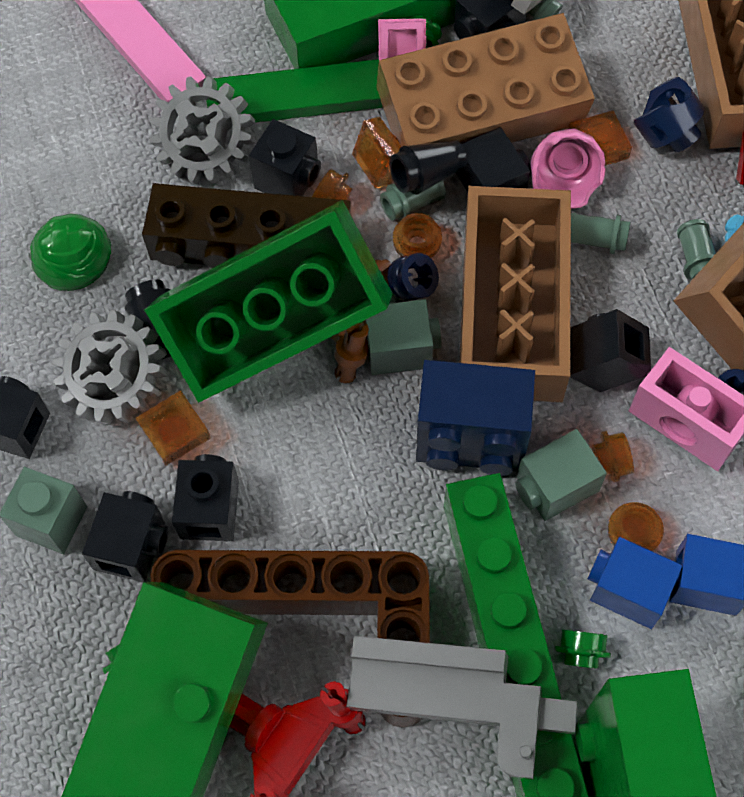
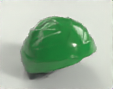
(70, 252)

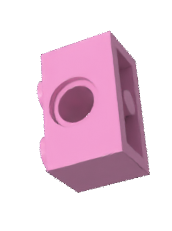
(691, 408)

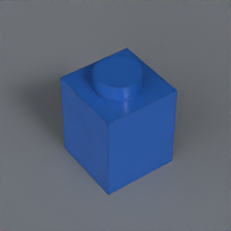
(710, 575)
(633, 582)

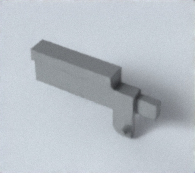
(457, 687)

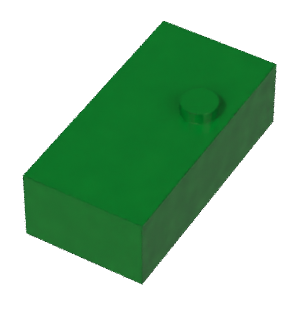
(342, 29)
(270, 302)
(166, 698)
(644, 739)

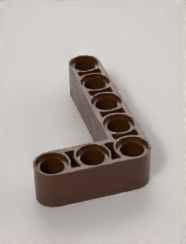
(318, 594)

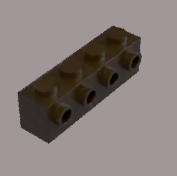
(218, 224)

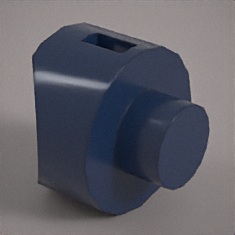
(669, 122)

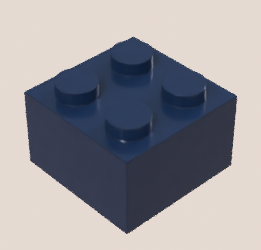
(474, 416)

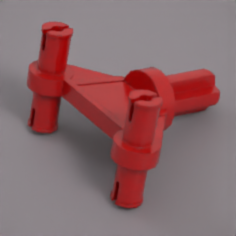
(289, 737)

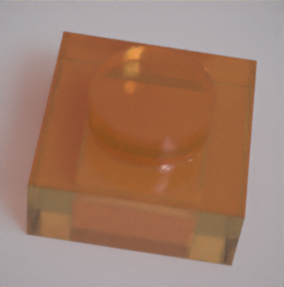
(608, 134)
(374, 150)
(173, 428)

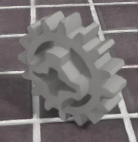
(185, 139)
(132, 363)

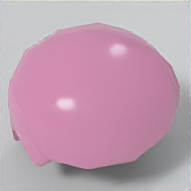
(569, 162)

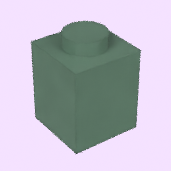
(402, 337)
(559, 475)
(43, 510)

